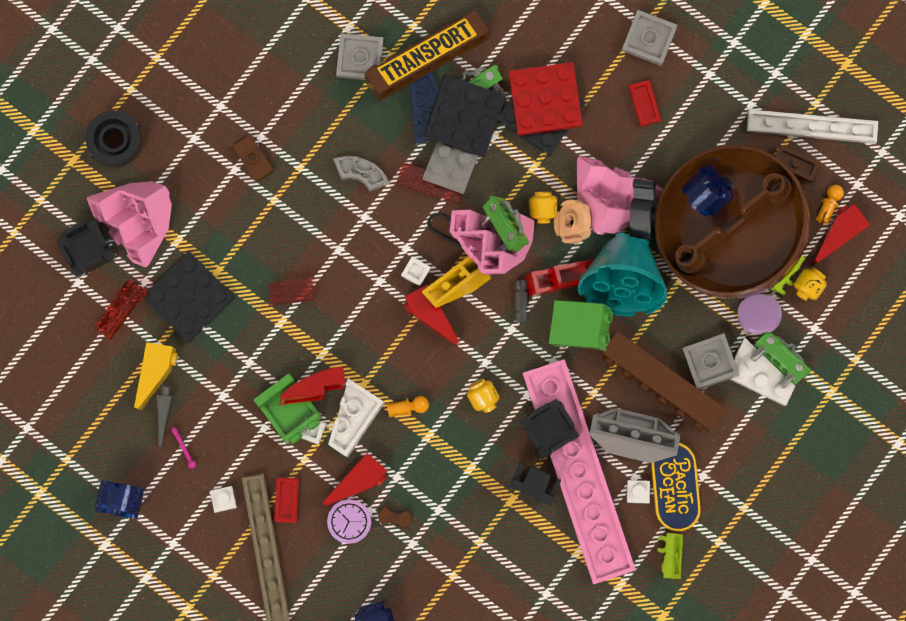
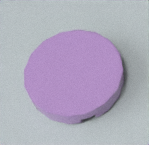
(759, 314)

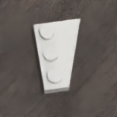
(760, 375)
(354, 417)

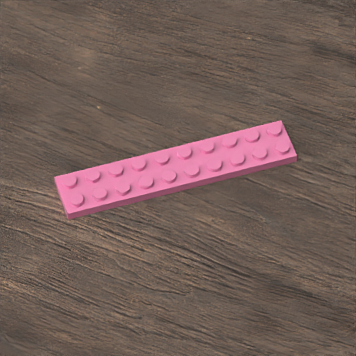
(582, 479)

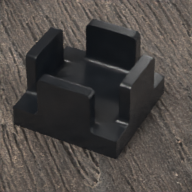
(85, 247)
(549, 428)
(535, 484)

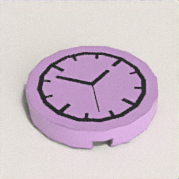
(349, 521)

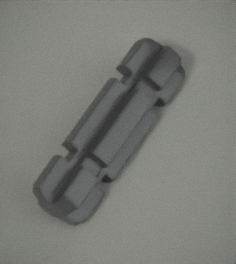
(521, 301)

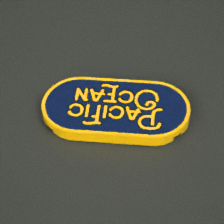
(676, 490)

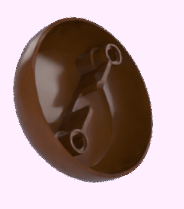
(747, 242)

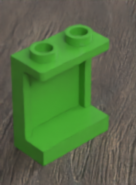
(580, 325)
(290, 418)

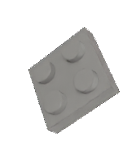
(649, 37)
(357, 55)
(450, 167)
(711, 361)

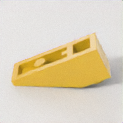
(456, 283)
(155, 368)

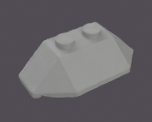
(634, 435)

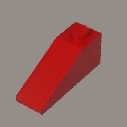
(842, 229)
(430, 316)
(359, 479)

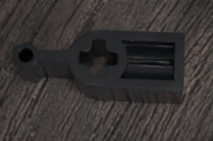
(643, 209)

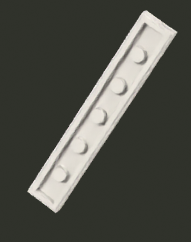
(812, 126)

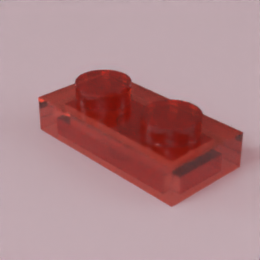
(291, 291)

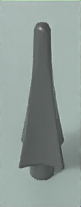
(164, 404)

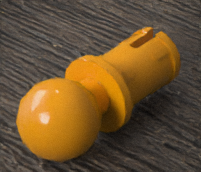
(834, 194)
(419, 404)

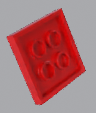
(545, 99)

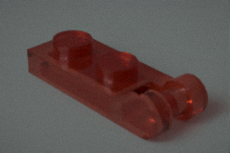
(120, 308)

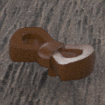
(387, 516)

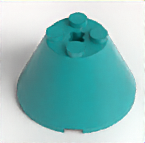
(624, 278)

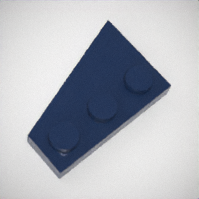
(423, 98)

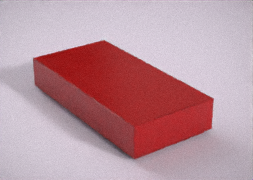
(644, 103)
(286, 500)

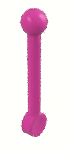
(191, 463)

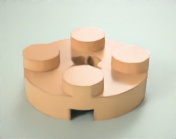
(582, 221)

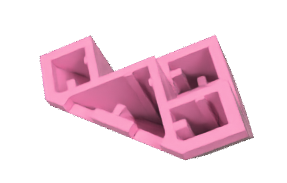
(607, 194)
(136, 217)
(483, 242)

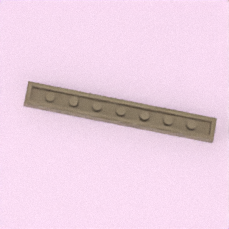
(265, 548)

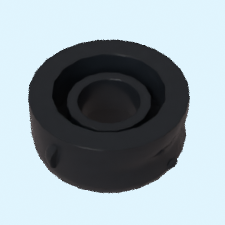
(105, 124)

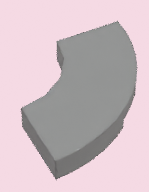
(362, 170)

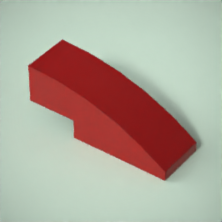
(556, 278)
(314, 387)

